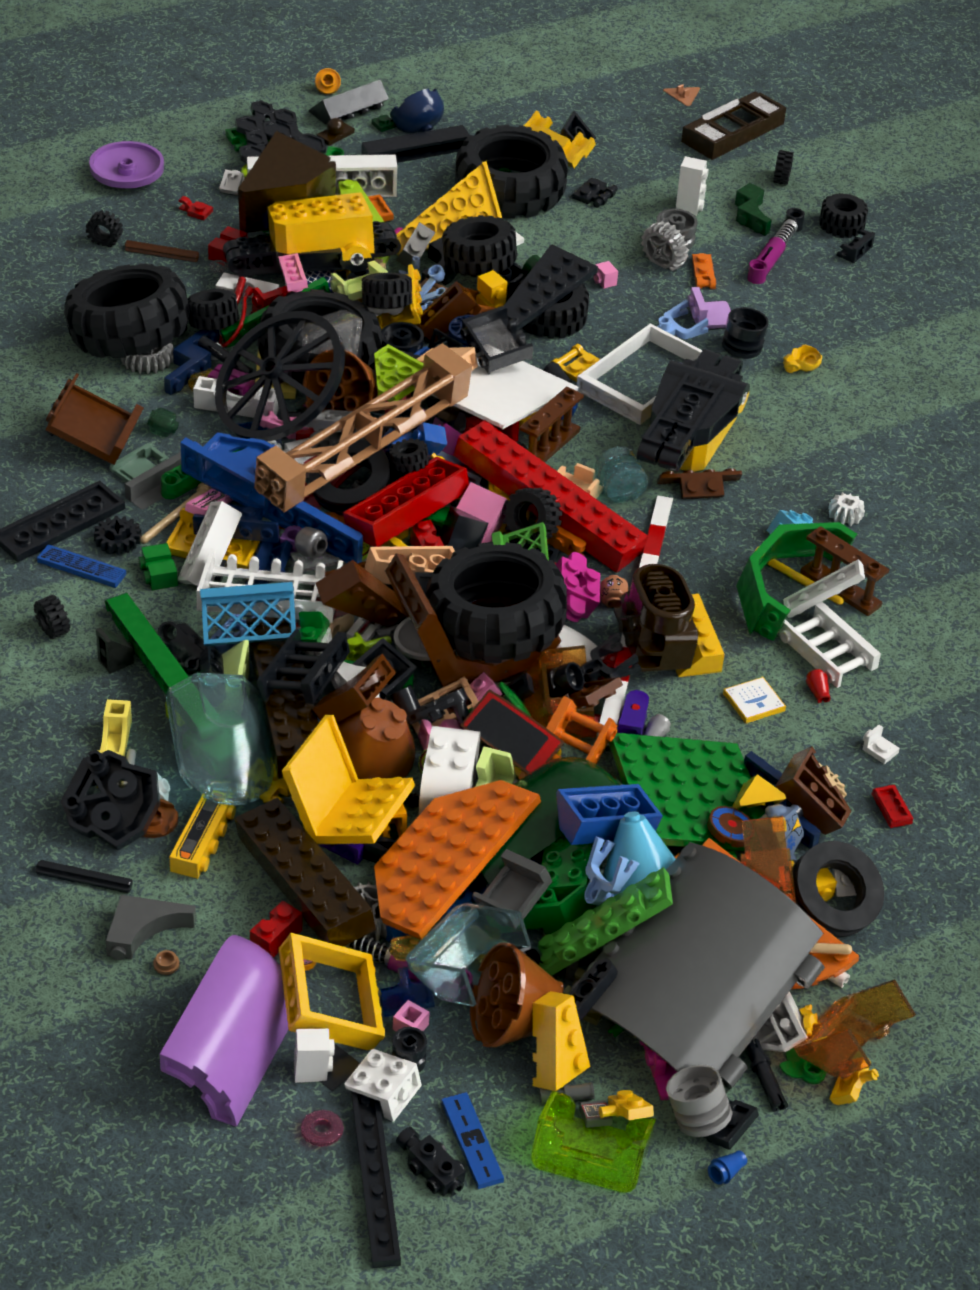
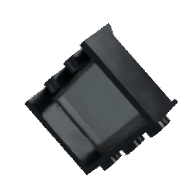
(495, 339)

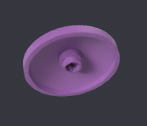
(126, 164)

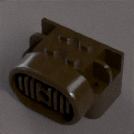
(658, 619)

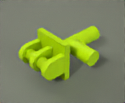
(358, 646)

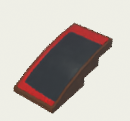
(512, 731)

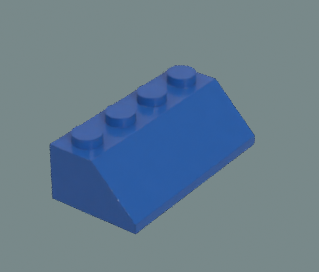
(598, 810)

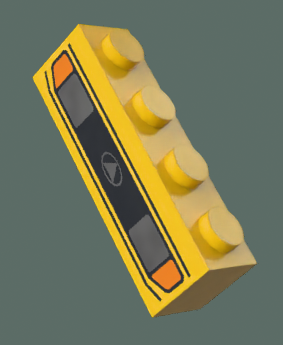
(200, 838)

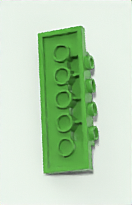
(606, 921)

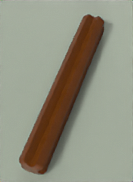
(162, 251)

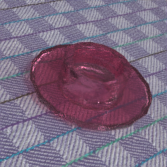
(322, 1117)

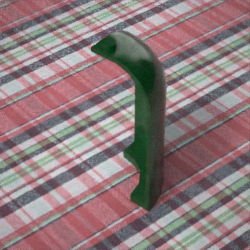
(542, 825)

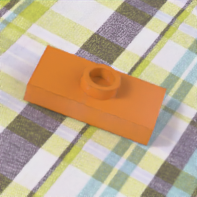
(382, 207)

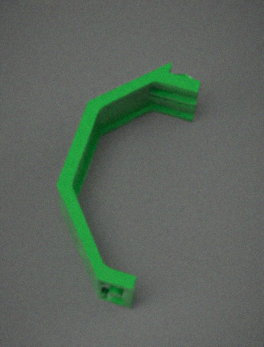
(787, 541)

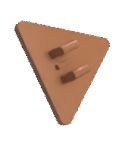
(684, 95)

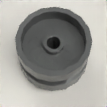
(683, 221)

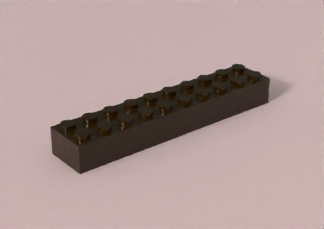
(285, 711)

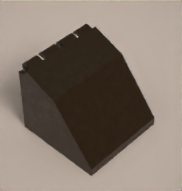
(283, 173)

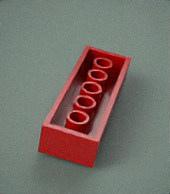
(407, 501)

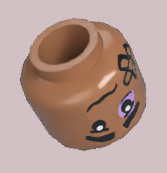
(612, 590)

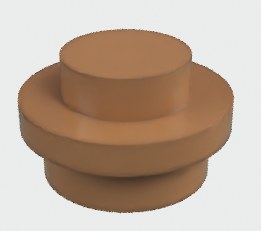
(166, 962)

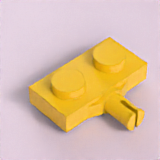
(848, 1089)
(626, 1105)

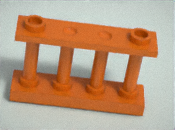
(566, 713)

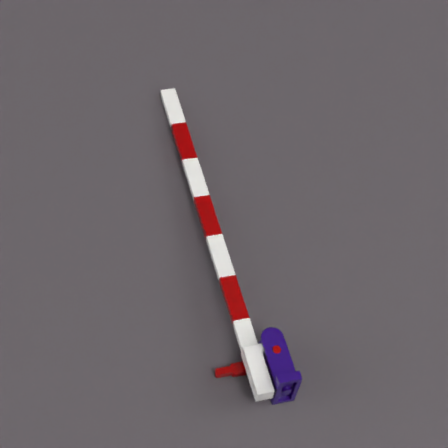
(634, 708)

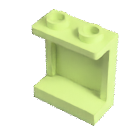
(353, 286)

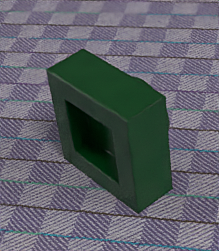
(383, 123)

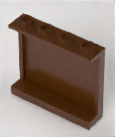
(91, 422)

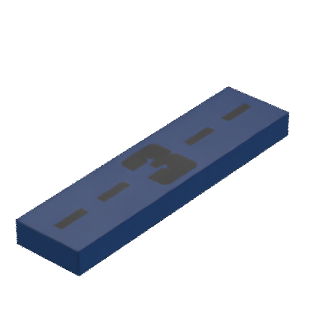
(472, 1140)

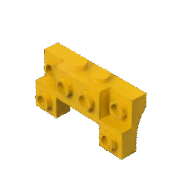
(573, 150)

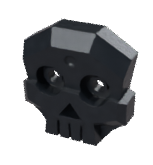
(129, 807)

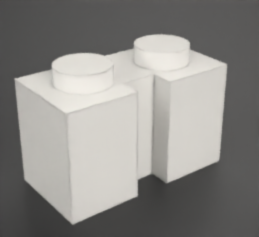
(313, 1055)

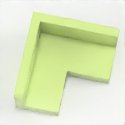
(495, 766)

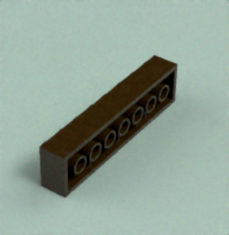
(305, 874)

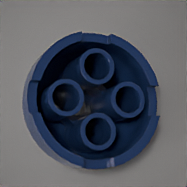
(418, 112)

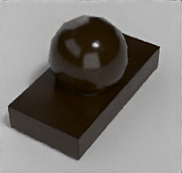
(335, 131)

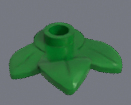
(799, 1068)

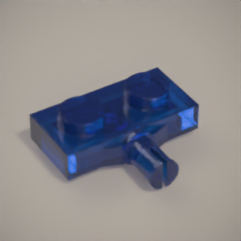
(395, 997)

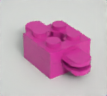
(581, 584)

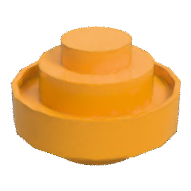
(327, 81)

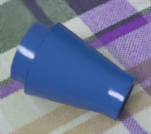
(726, 1167)

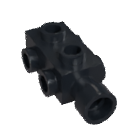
(428, 1159)

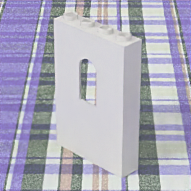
(615, 400)

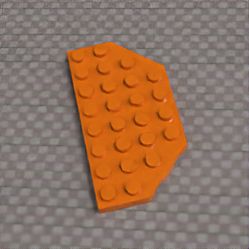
(446, 852)

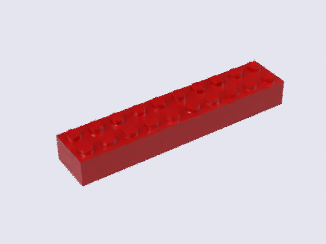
(513, 468)

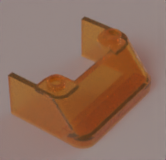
(540, 704)
(768, 853)
(850, 1024)

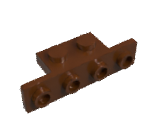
(701, 484)

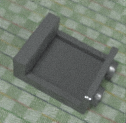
(516, 885)

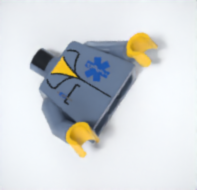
(792, 824)

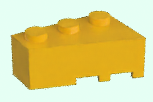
(560, 1041)

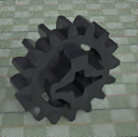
(117, 535)

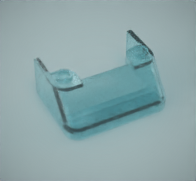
(456, 942)

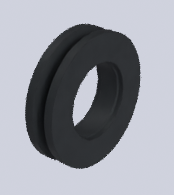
(340, 500)
(857, 868)

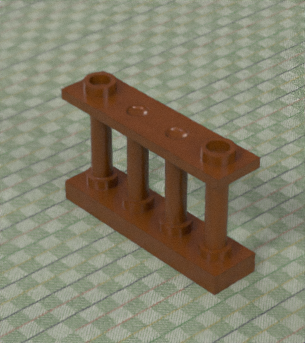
(548, 416)
(842, 551)

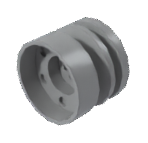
(699, 1100)

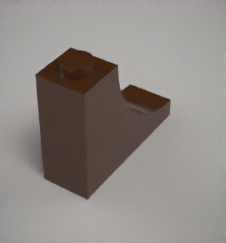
(357, 692)

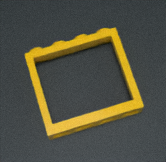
(299, 947)

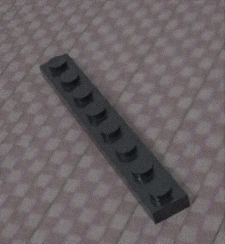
(376, 1182)

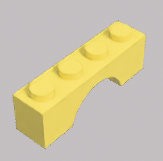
(116, 726)

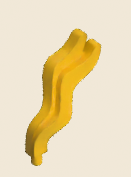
(808, 1018)

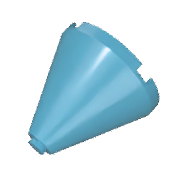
(637, 842)

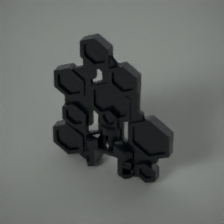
(258, 131)

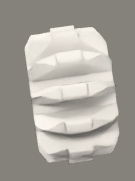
(846, 509)

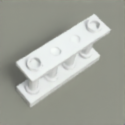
(837, 630)

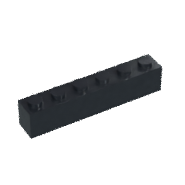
(419, 144)

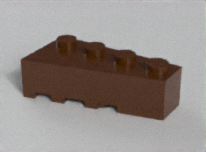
(360, 594)

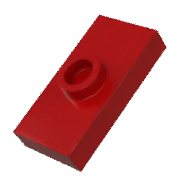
(892, 806)

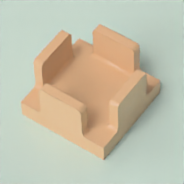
(584, 478)

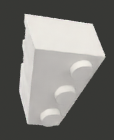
(692, 185)

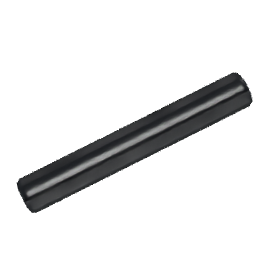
(84, 876)

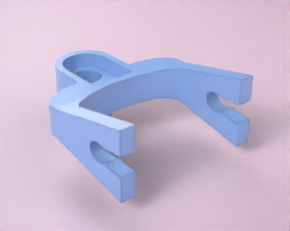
(669, 325)
(599, 888)

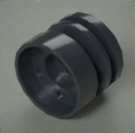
(745, 332)

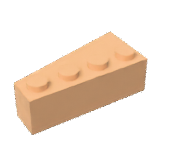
(418, 557)

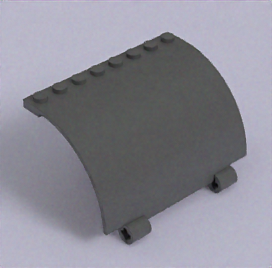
(710, 965)

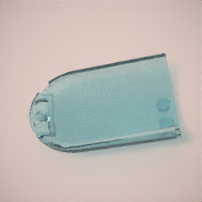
(221, 737)

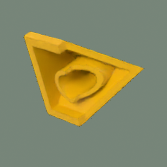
(758, 792)

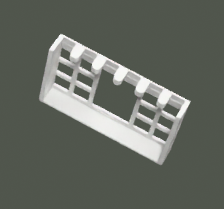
(275, 574)

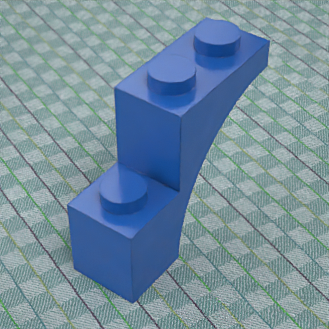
(431, 434)

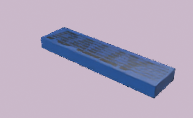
(81, 566)

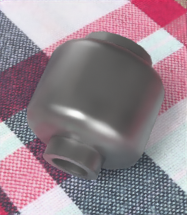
(311, 542)

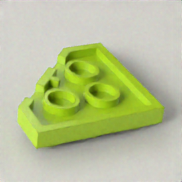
(392, 368)

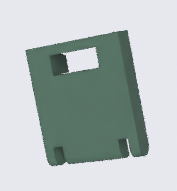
(136, 462)

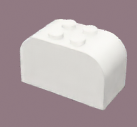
(449, 763)

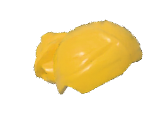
(802, 358)

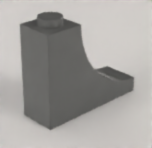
(141, 918)

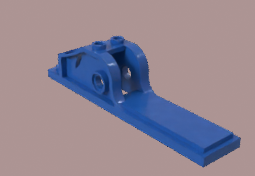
(235, 476)

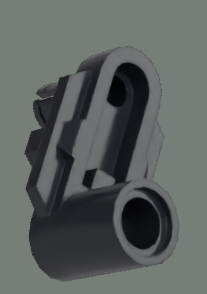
(185, 646)
(408, 701)

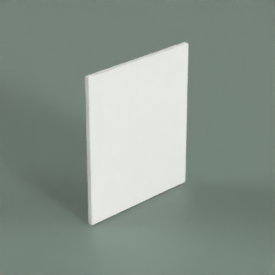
(510, 393)

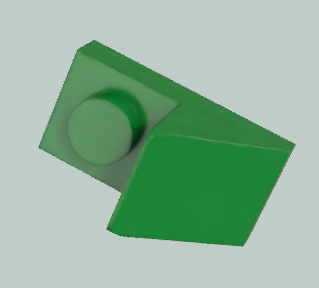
(313, 626)

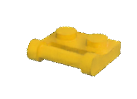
(579, 365)

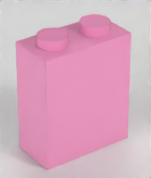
(485, 506)

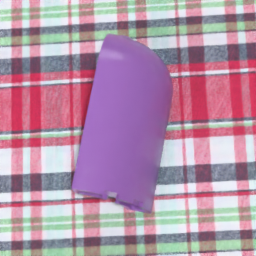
(230, 1029)

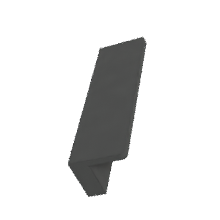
(146, 488)

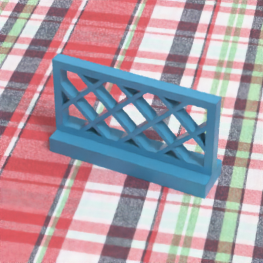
(247, 594)

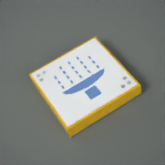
(754, 700)

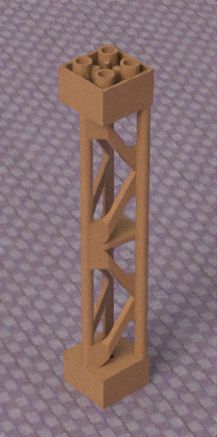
(283, 478)

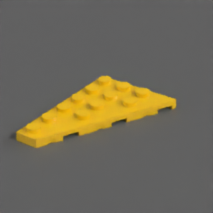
(467, 198)

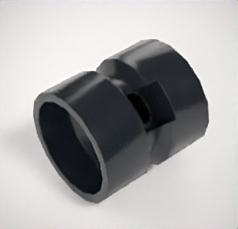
(565, 679)
(410, 1045)

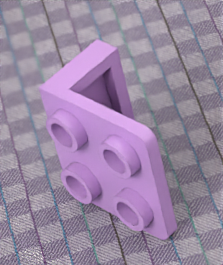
(715, 312)

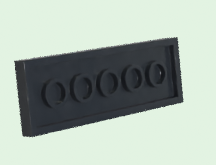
(59, 520)

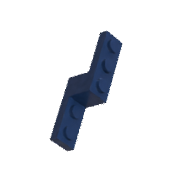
(190, 359)
(759, 766)

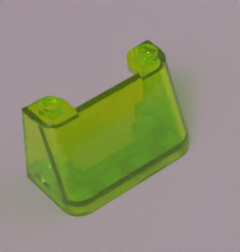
(590, 1154)

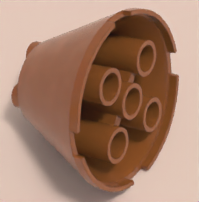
(355, 388)
(379, 741)
(507, 995)

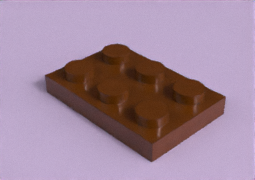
(593, 691)

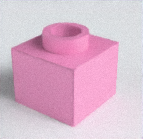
(606, 275)
(482, 685)
(411, 1016)

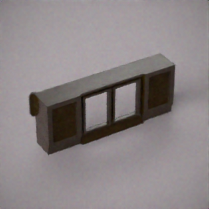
(714, 140)

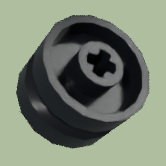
(403, 336)

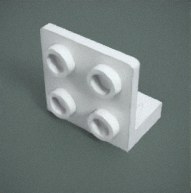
(387, 1080)

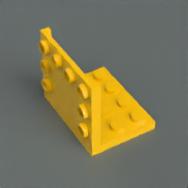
(332, 798)

